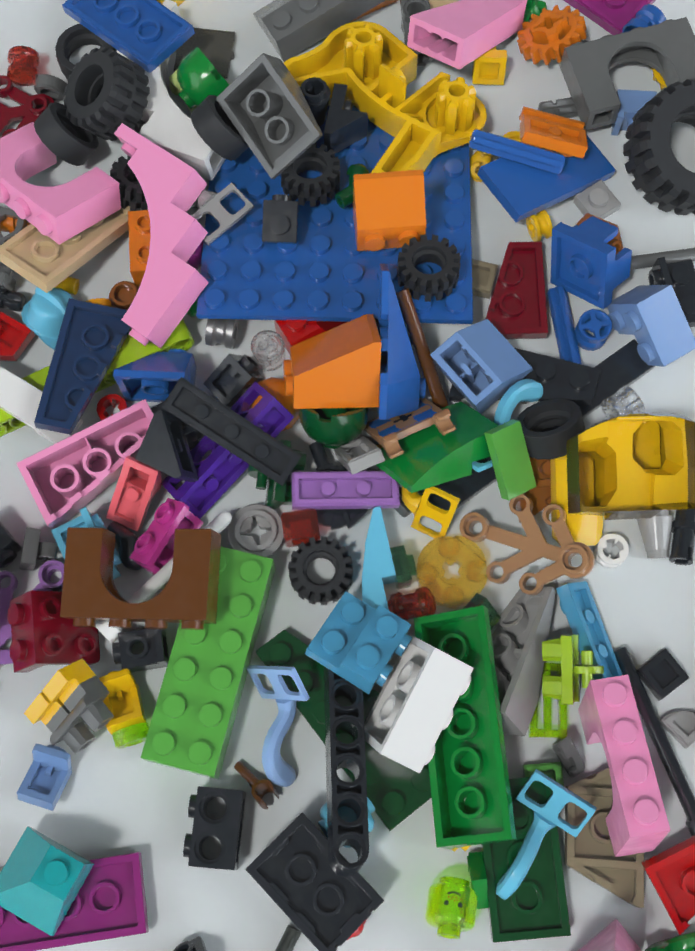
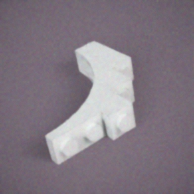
(171, 127)

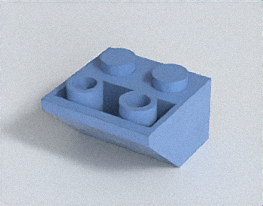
(480, 364)

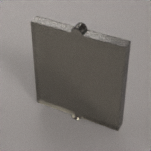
(214, 44)

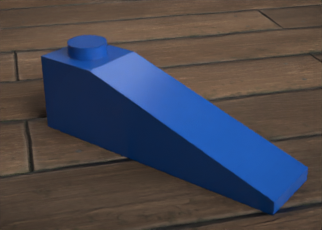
(399, 372)

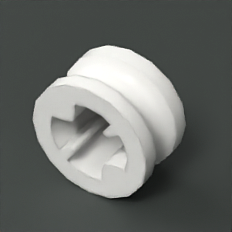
(616, 540)

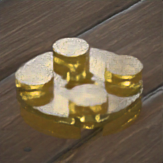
(448, 551)

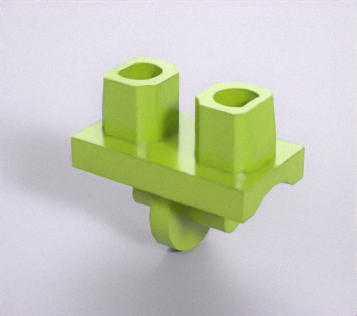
(567, 684)

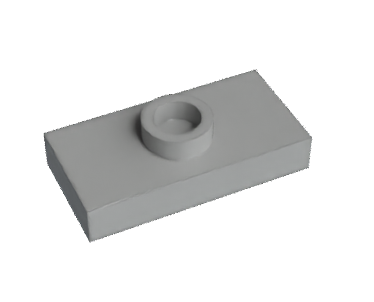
(359, 455)

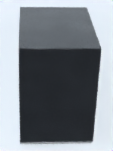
(167, 448)

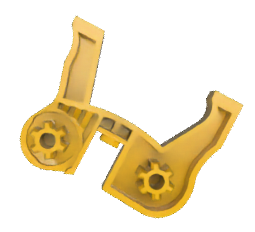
(376, 77)

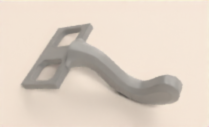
(209, 203)

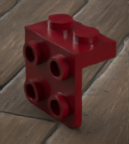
(46, 638)

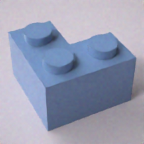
(655, 321)

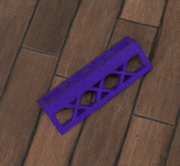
(221, 466)

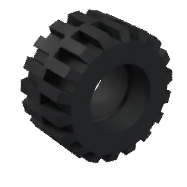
(105, 93)

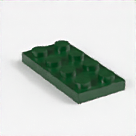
(540, 901)

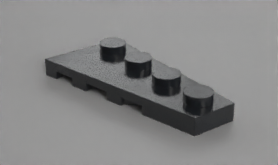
(558, 378)

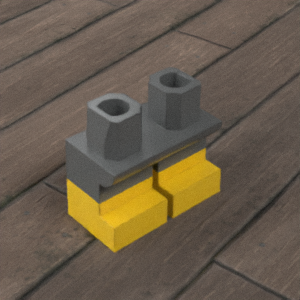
(68, 702)

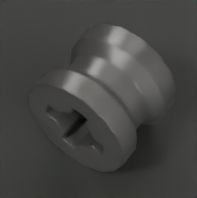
(222, 332)

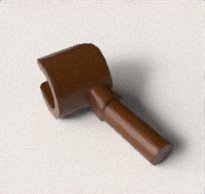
(259, 787)

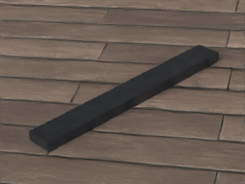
(617, 370)

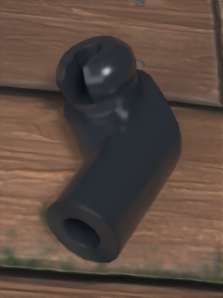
(126, 541)

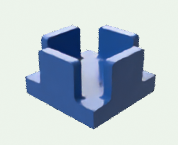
(586, 262)

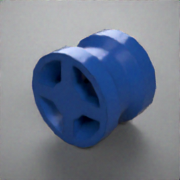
(597, 323)

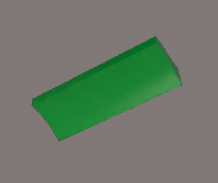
(470, 755)

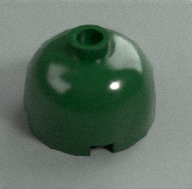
(334, 425)

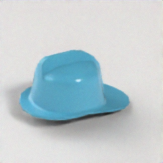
(45, 314)

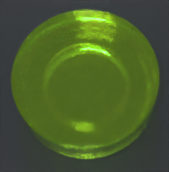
(130, 735)

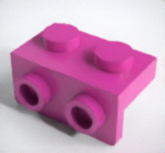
(157, 544)

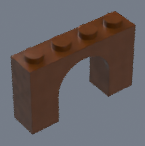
(186, 599)

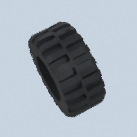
(650, 149)

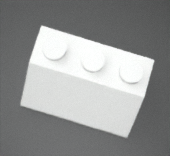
(416, 704)

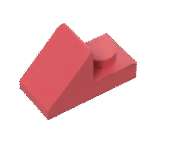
(134, 493)

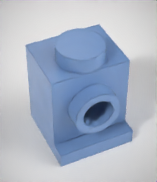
(631, 102)

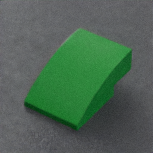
(437, 459)

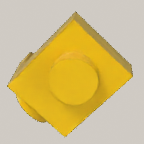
(123, 700)

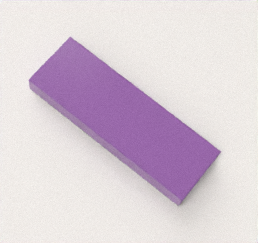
(344, 490)

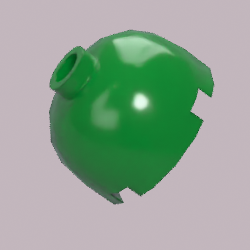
(198, 78)

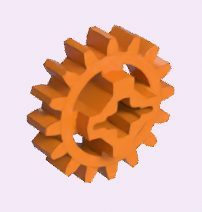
(550, 33)

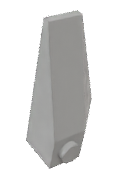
(519, 656)

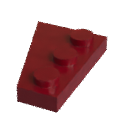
(519, 293)

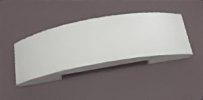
(22, 402)

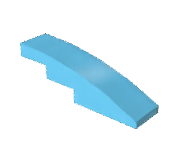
(377, 564)

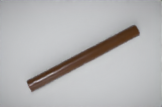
(421, 348)

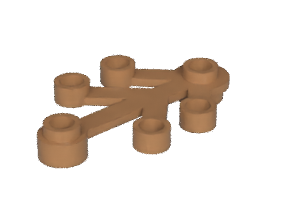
(533, 546)

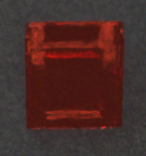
(300, 526)

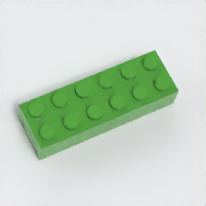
(210, 671)

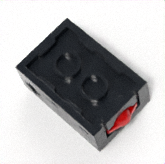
(305, 887)

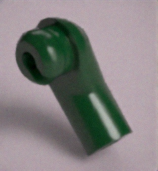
(345, 197)

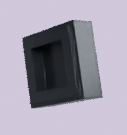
(662, 674)

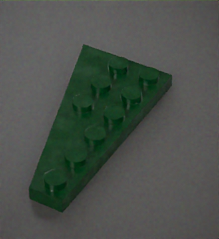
(390, 785)

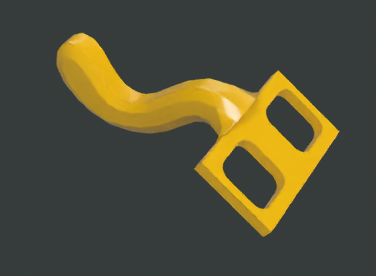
(420, 507)

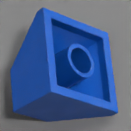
(155, 375)

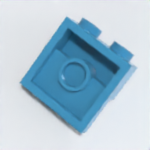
(360, 642)

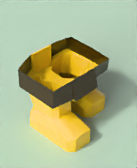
(624, 472)

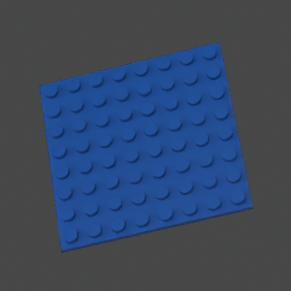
(324, 272)

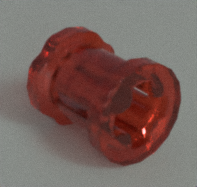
(421, 595)

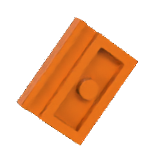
(553, 132)

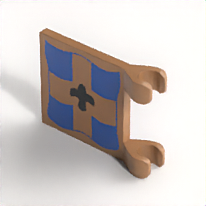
(391, 430)

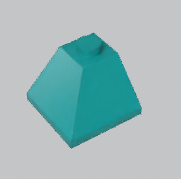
(41, 880)

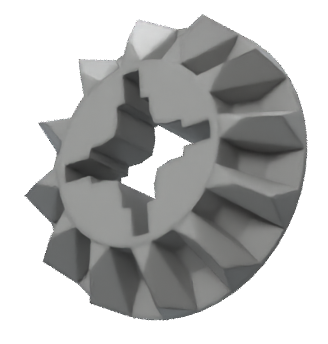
(266, 519)

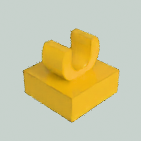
(490, 68)

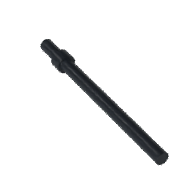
(659, 738)

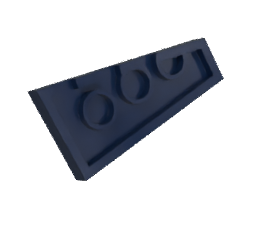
(81, 358)

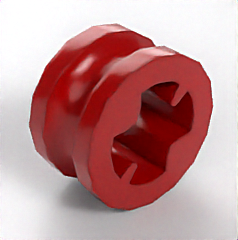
(108, 400)

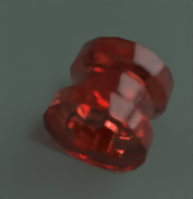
(23, 65)

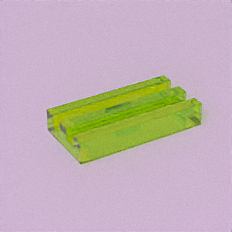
(547, 731)

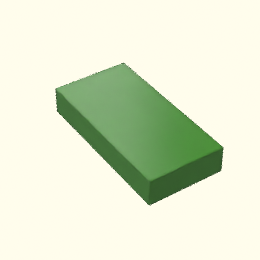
(510, 459)

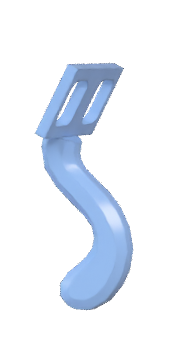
(274, 766)

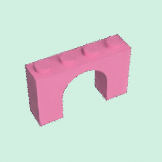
(53, 210)
(637, 812)

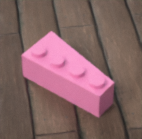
(84, 464)

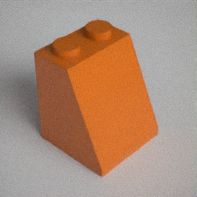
(336, 367)

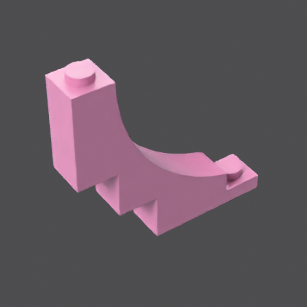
(168, 282)

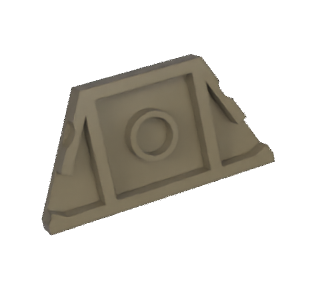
(592, 849)

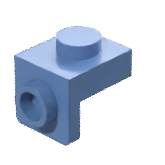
(46, 776)

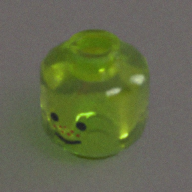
(451, 907)

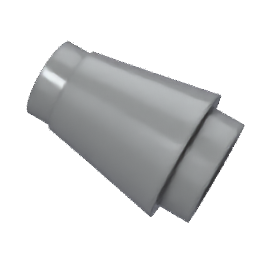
(656, 534)

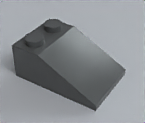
(270, 114)

